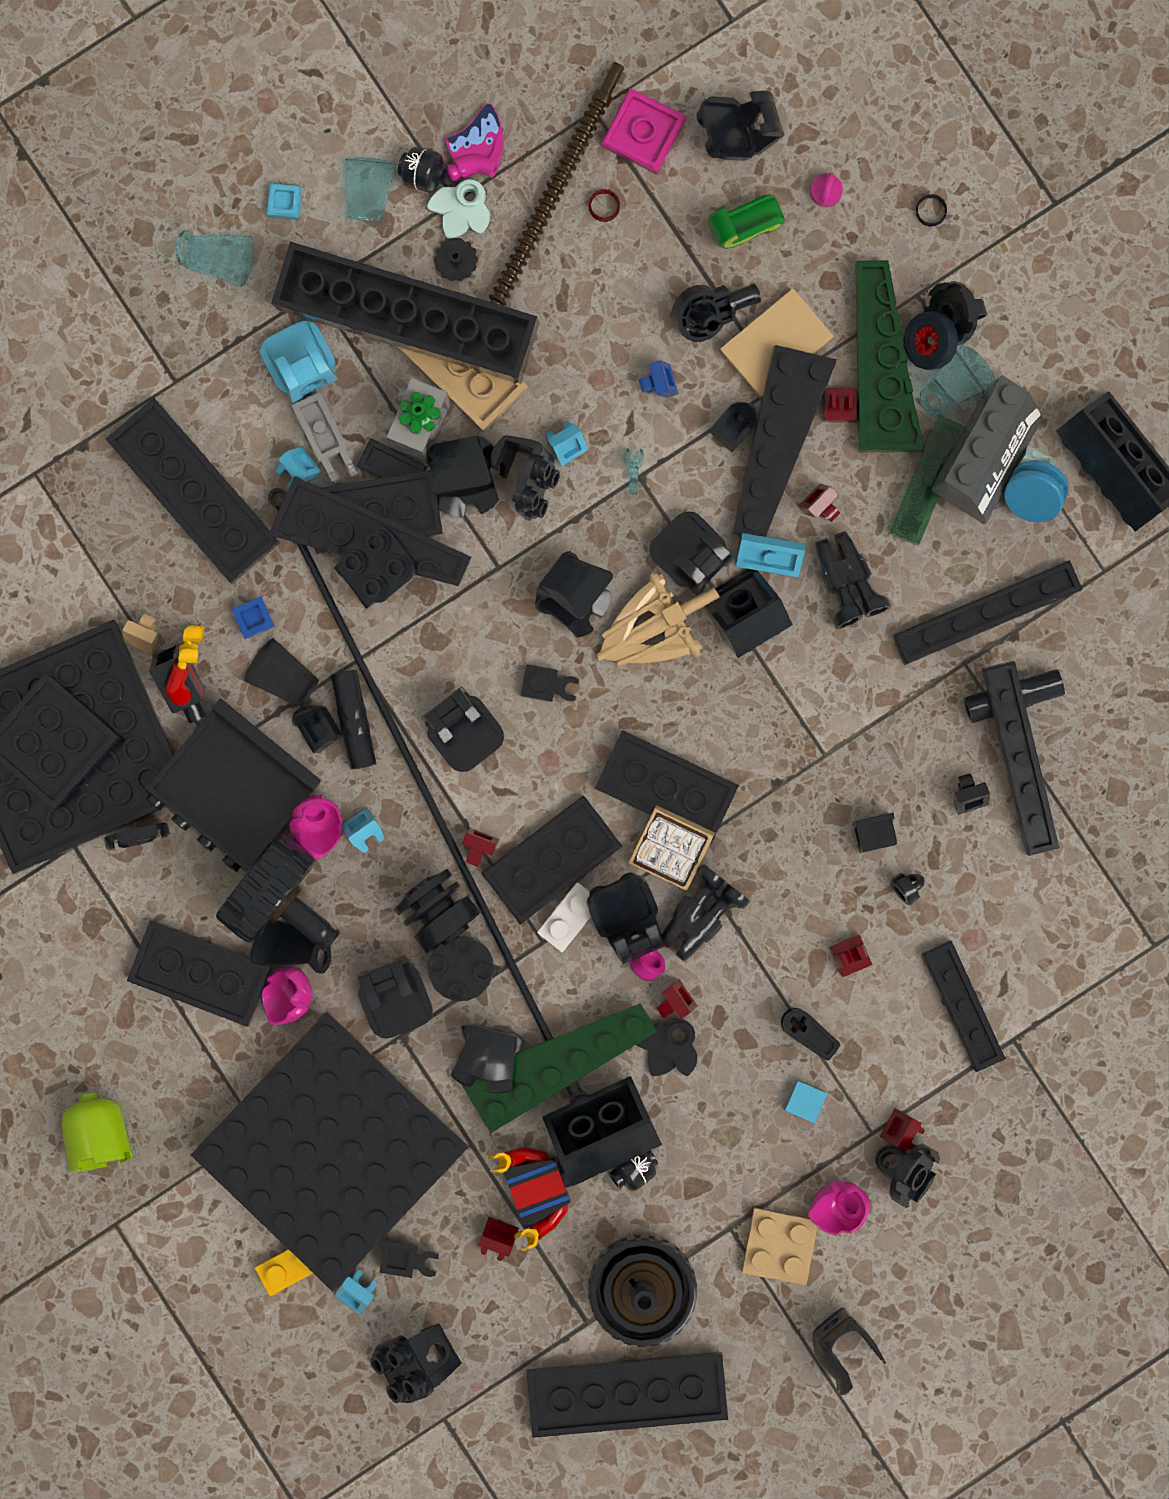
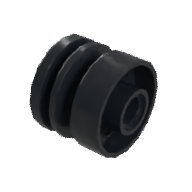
(437, 911)

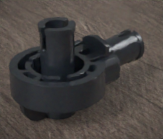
(709, 309)

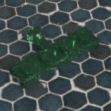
(918, 499)

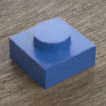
(253, 618)

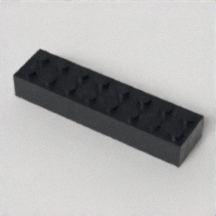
(405, 312)

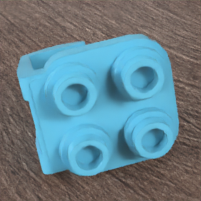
(299, 360)

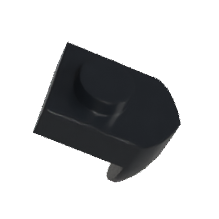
(734, 424)
(316, 726)

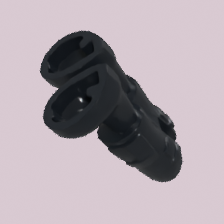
(848, 571)
(697, 922)

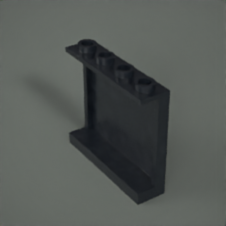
(231, 787)

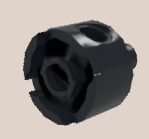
(461, 969)

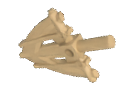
(624, 642)

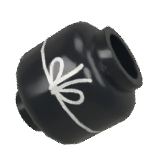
(422, 169)
(635, 1172)

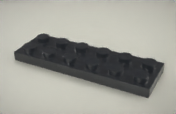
(192, 491)
(627, 1394)

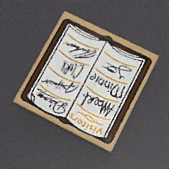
(671, 847)

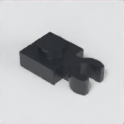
(542, 684)
(401, 1259)

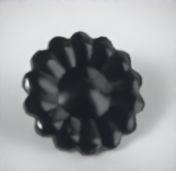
(456, 259)

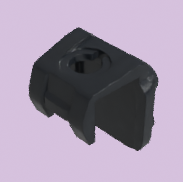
(732, 126)
(536, 476)
(690, 551)
(376, 566)
(463, 730)
(625, 911)
(394, 998)
(406, 1364)

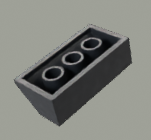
(1119, 460)

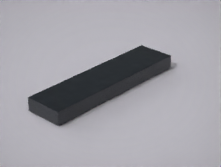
(963, 1006)

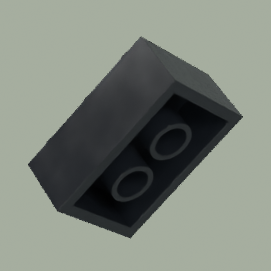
(601, 1131)

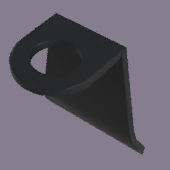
(281, 674)
(284, 945)

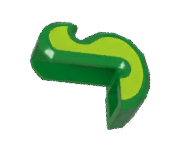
(745, 221)

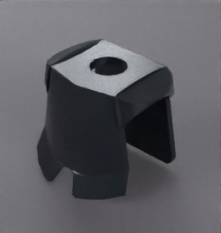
(462, 475)
(574, 593)
(488, 1057)
(824, 1338)

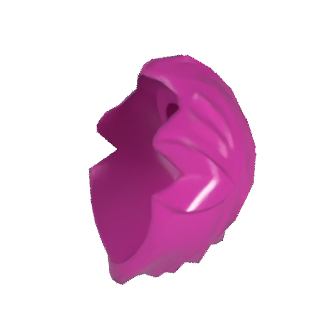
(316, 825)
(286, 995)
(839, 1208)

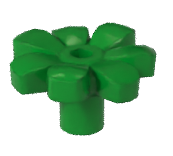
(421, 418)

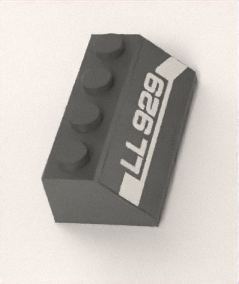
(988, 449)

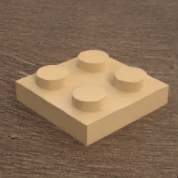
(779, 1246)

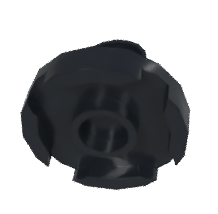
(959, 306)
(912, 1174)

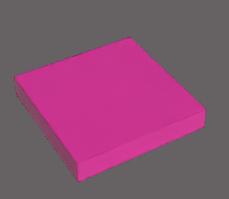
(643, 131)

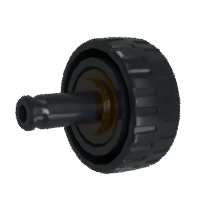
(272, 893)
(642, 1290)

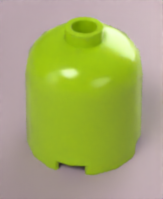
(94, 1134)

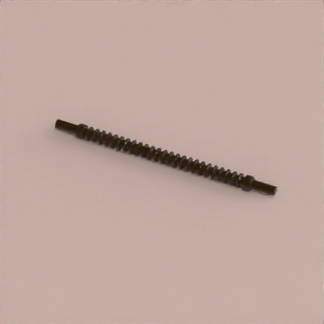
(601, 99)

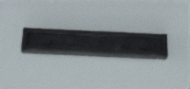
(987, 612)
(1020, 758)

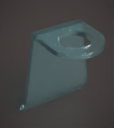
(367, 187)
(217, 256)
(958, 381)

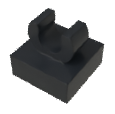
(970, 795)

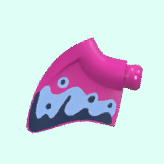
(477, 146)

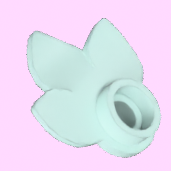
(459, 213)

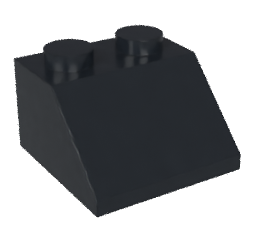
(747, 612)

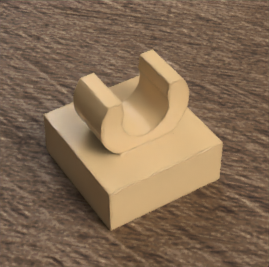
(141, 635)

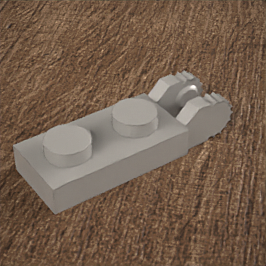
(323, 434)

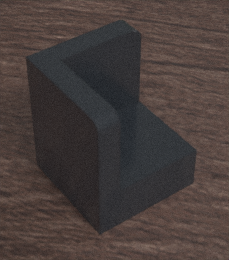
(875, 832)

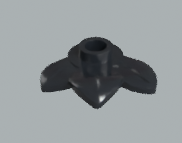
(668, 1053)

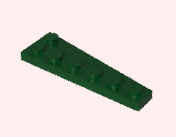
(883, 383)
(559, 1063)

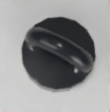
(905, 889)

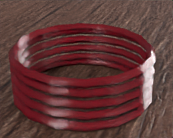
(605, 191)

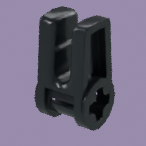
(811, 1035)

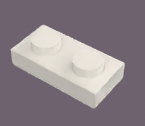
(567, 918)

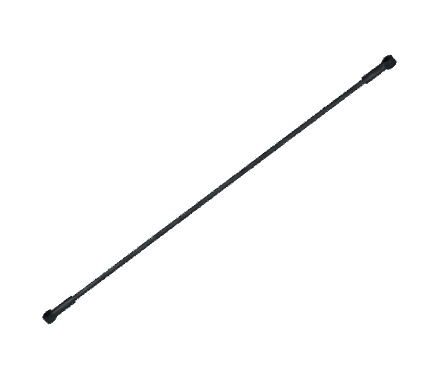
(573, 1089)

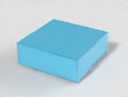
(284, 201)
(805, 1101)

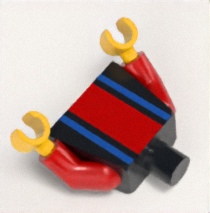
(177, 676)
(537, 1190)

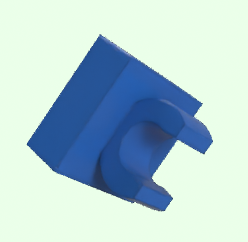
(660, 380)

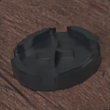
(136, 836)

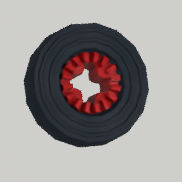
(916, 340)

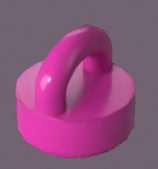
(826, 190)
(648, 966)

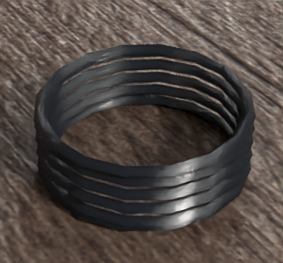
(935, 197)

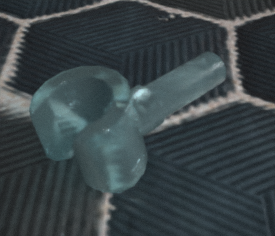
(633, 470)

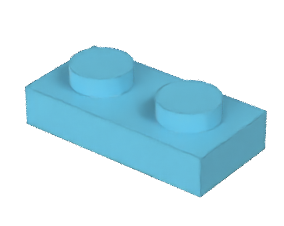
(770, 555)

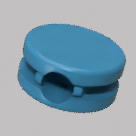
(1036, 491)

